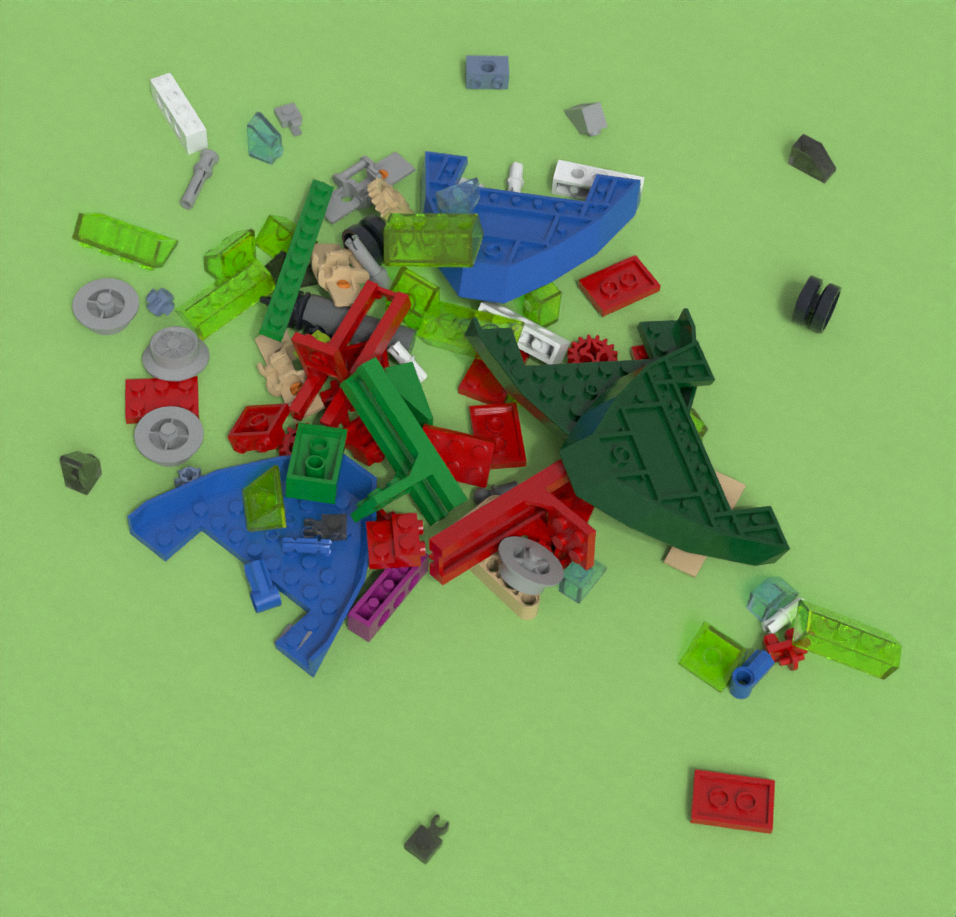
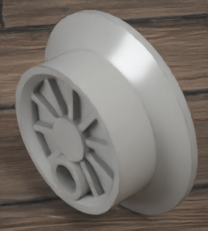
(106, 305)
(175, 354)
(169, 435)
(528, 565)

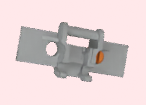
(391, 169)

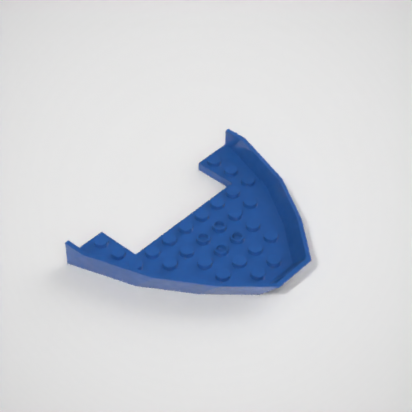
(527, 235)
(315, 581)

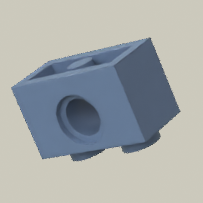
(487, 72)

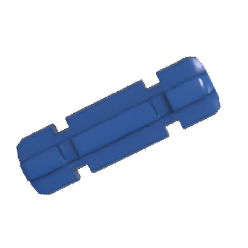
(306, 544)

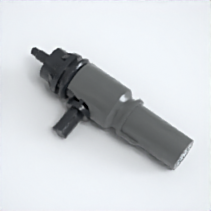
(321, 314)

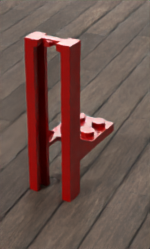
(325, 359)
(515, 514)

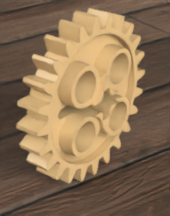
(387, 199)

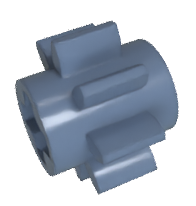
(160, 302)
(187, 475)

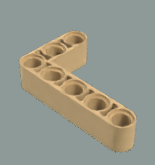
(511, 597)

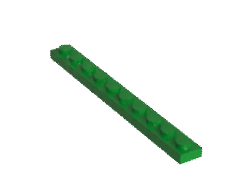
(296, 261)

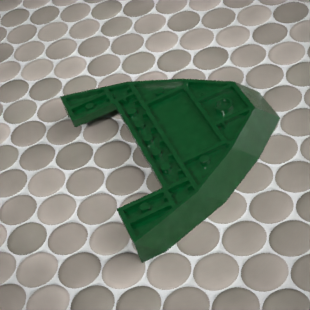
(564, 391)
(649, 470)

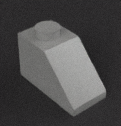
(587, 118)

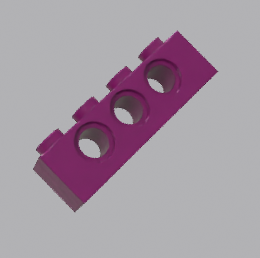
(384, 598)

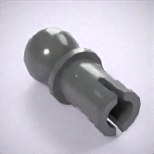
(483, 493)

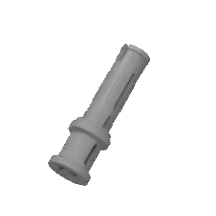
(202, 171)
(377, 273)

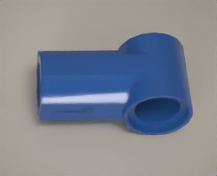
(263, 592)
(751, 673)

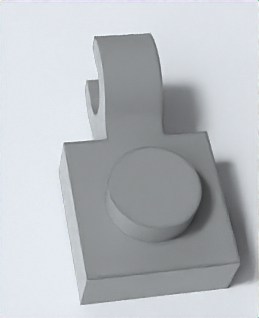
(290, 117)

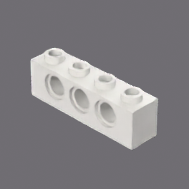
(179, 113)
(576, 179)
(534, 338)

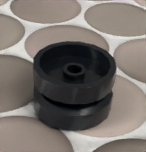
(371, 234)
(816, 304)

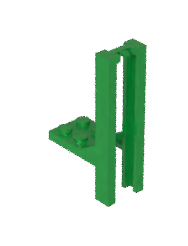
(409, 474)

